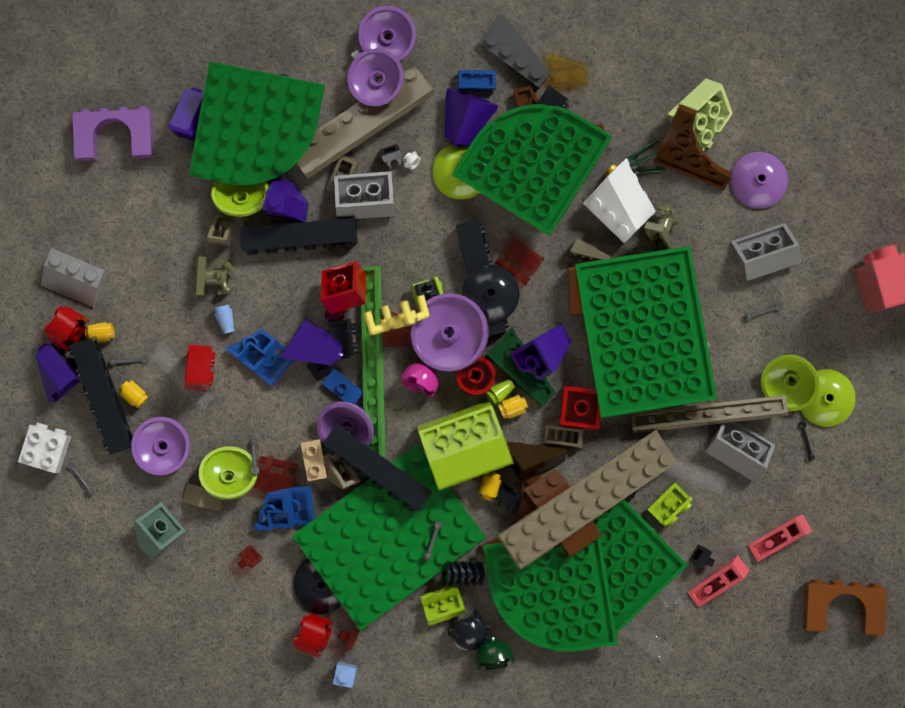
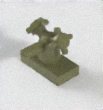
(659, 226)
(212, 277)

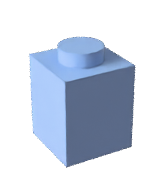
(345, 674)

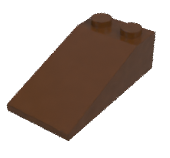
(545, 490)

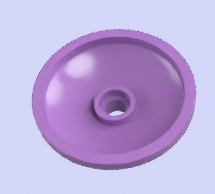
(385, 21)
(364, 74)
(747, 186)
(340, 414)
(147, 443)

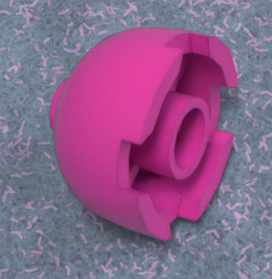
(420, 378)

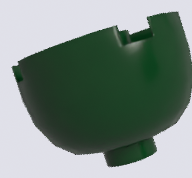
(494, 654)

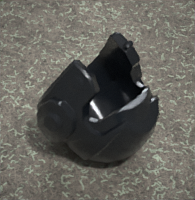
(468, 632)

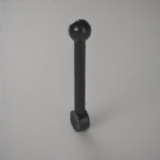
(802, 425)

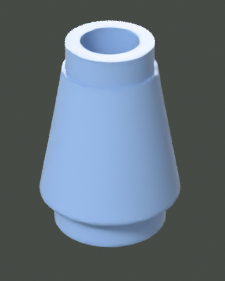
(225, 318)

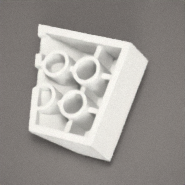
(621, 202)

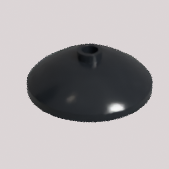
(506, 289)
(309, 594)

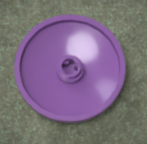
(451, 334)

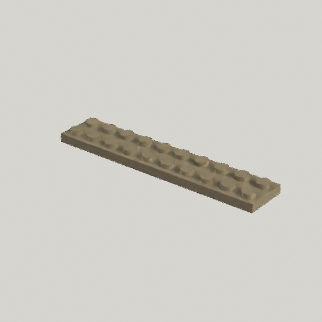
(586, 499)

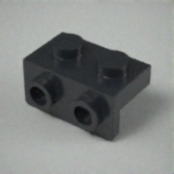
(343, 333)

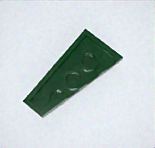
(537, 389)

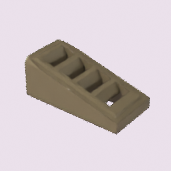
(348, 159)
(584, 250)
(581, 437)

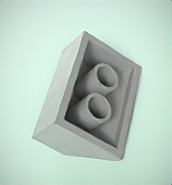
(364, 195)
(766, 251)
(73, 277)
(741, 449)

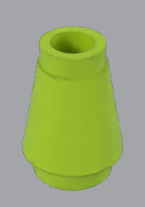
(500, 391)

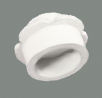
(411, 160)

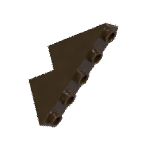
(532, 459)

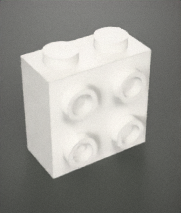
(44, 448)

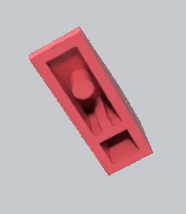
(780, 537)
(719, 581)

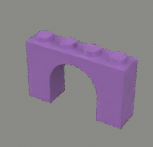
(88, 124)

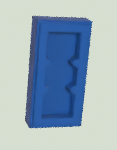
(477, 80)
(342, 387)

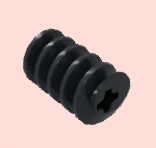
(463, 571)

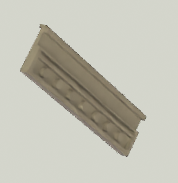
(361, 123)

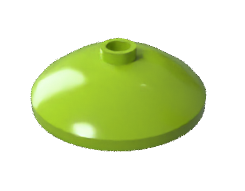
(442, 172)
(229, 198)
(777, 382)
(833, 412)
(224, 464)

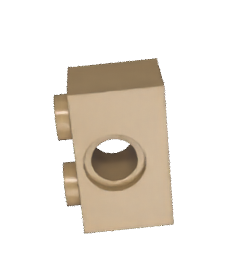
(313, 460)

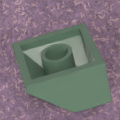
(157, 530)

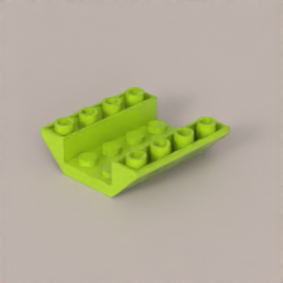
(464, 445)

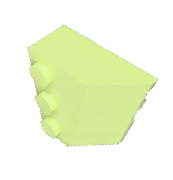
(712, 109)

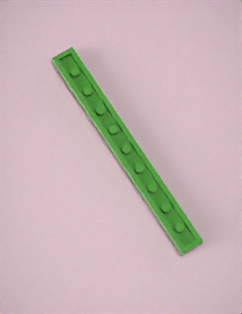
(373, 360)

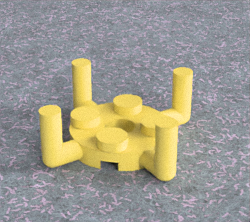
(406, 318)

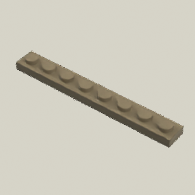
(709, 414)

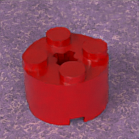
(66, 327)
(485, 381)
(313, 635)

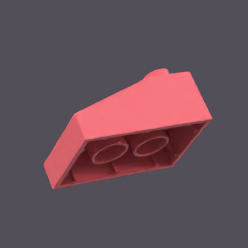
(882, 279)

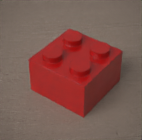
(343, 287)
(198, 366)
(579, 408)

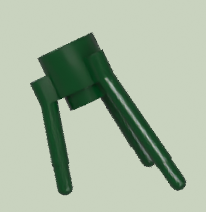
(635, 162)

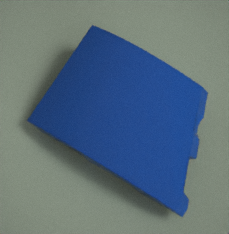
(259, 355)
(286, 509)

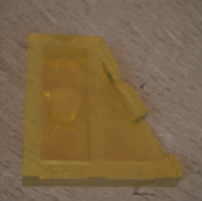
(566, 71)

